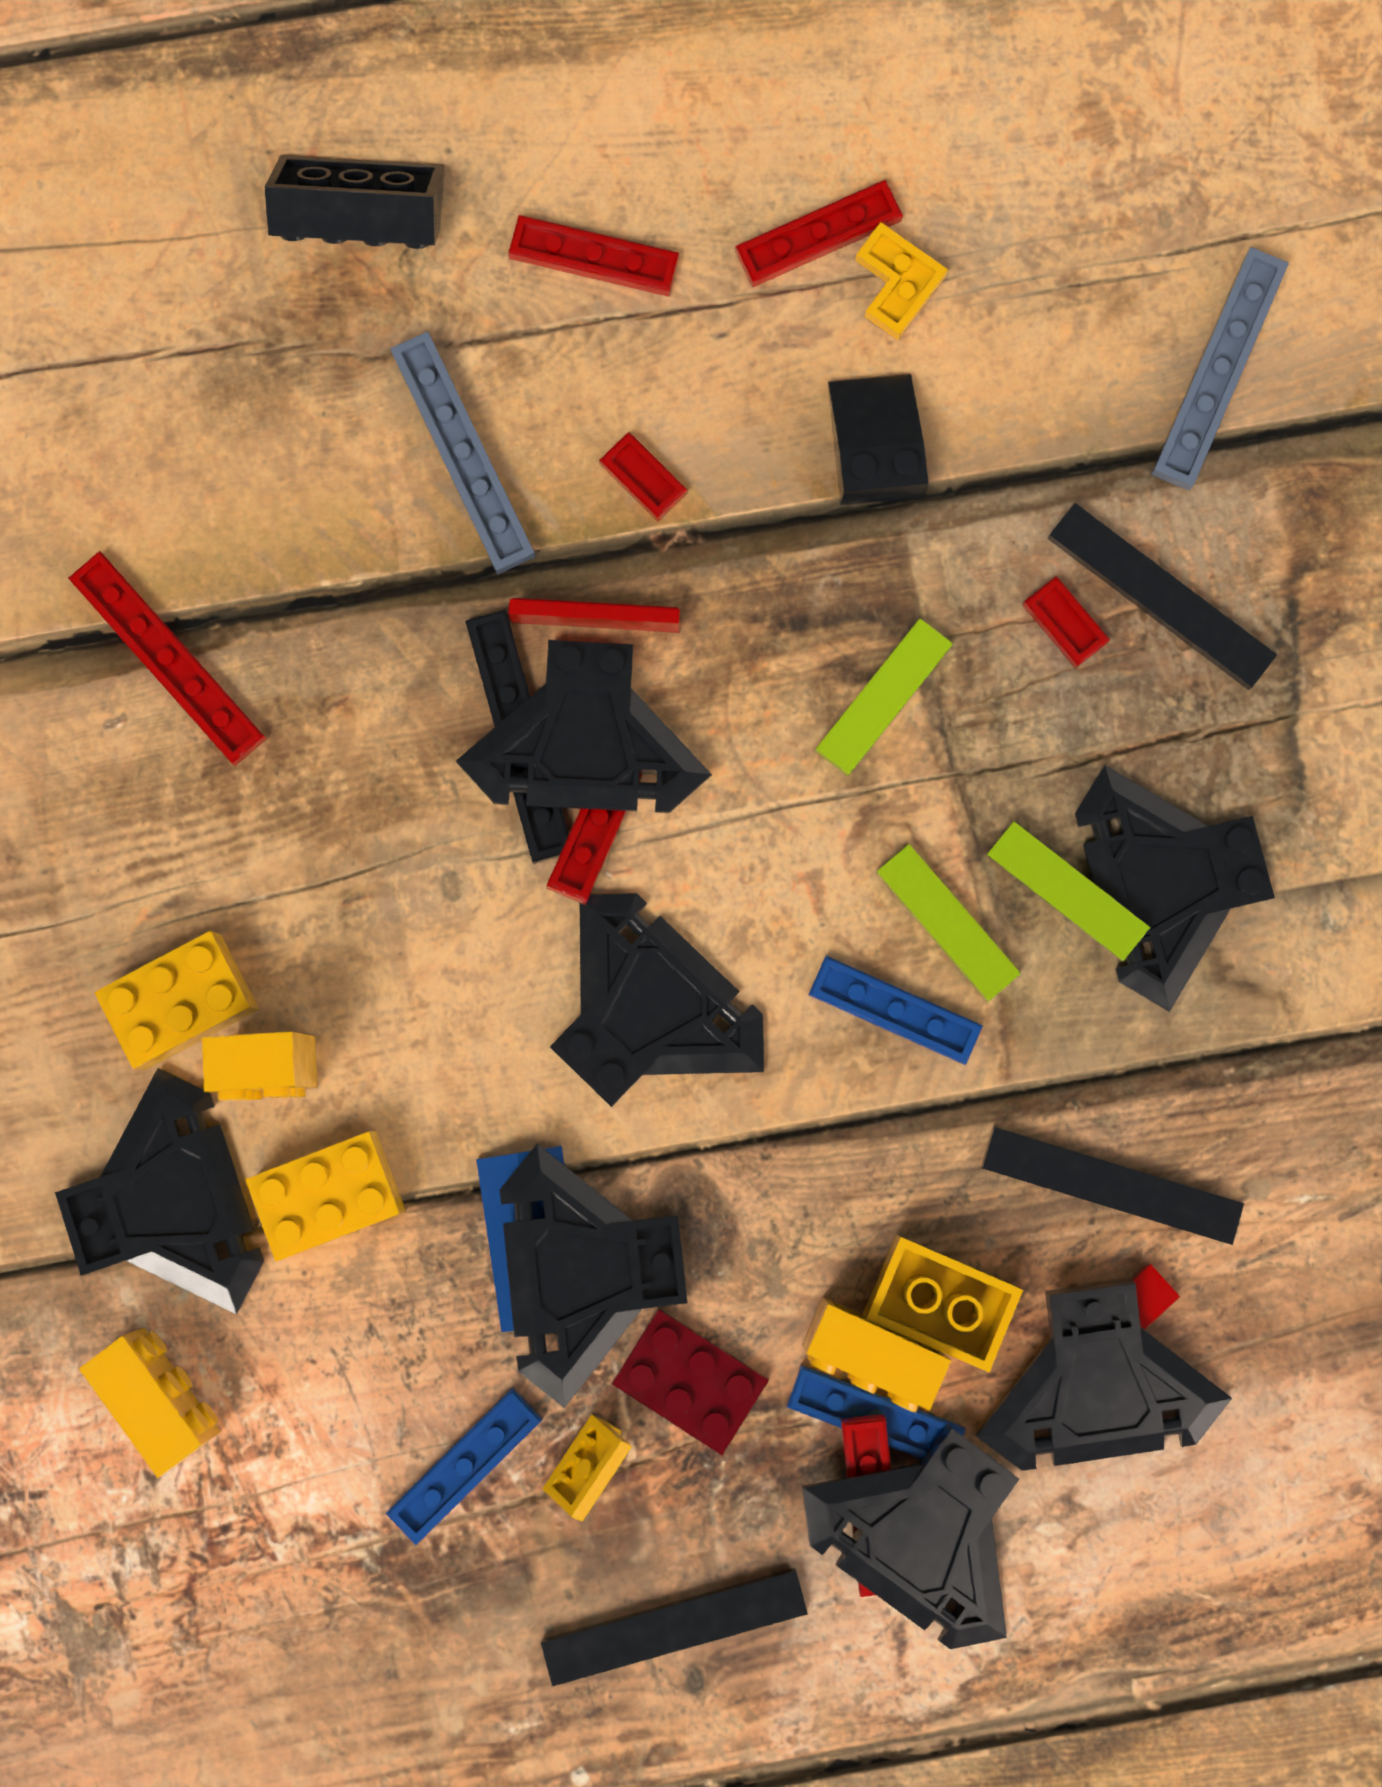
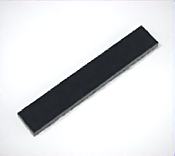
(1162, 596)
(505, 692)
(1112, 1185)
(673, 1627)

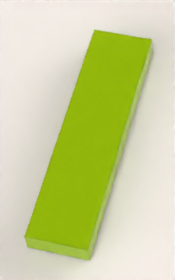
(883, 697)
(1068, 891)
(948, 923)

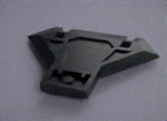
(585, 740)
(1169, 876)
(651, 1005)
(167, 1200)
(580, 1272)
(1100, 1386)
(922, 1536)

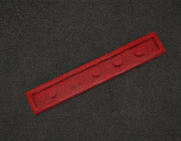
(167, 658)

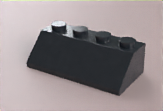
(355, 201)

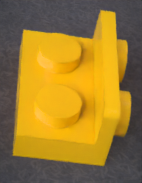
(587, 1467)

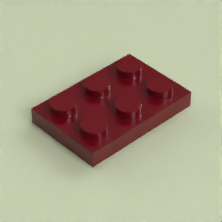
(690, 1381)

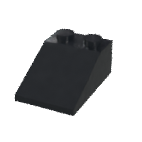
(877, 440)

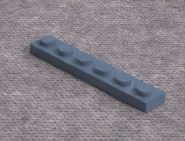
(1220, 369)
(462, 453)

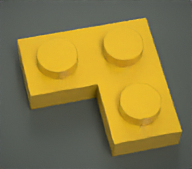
(908, 275)

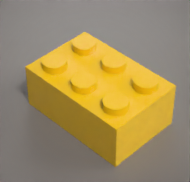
(176, 1001)
(253, 1063)
(325, 1195)
(942, 1303)
(874, 1356)
(151, 1400)

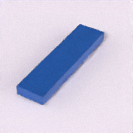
(895, 1010)
(835, 1399)
(464, 1466)

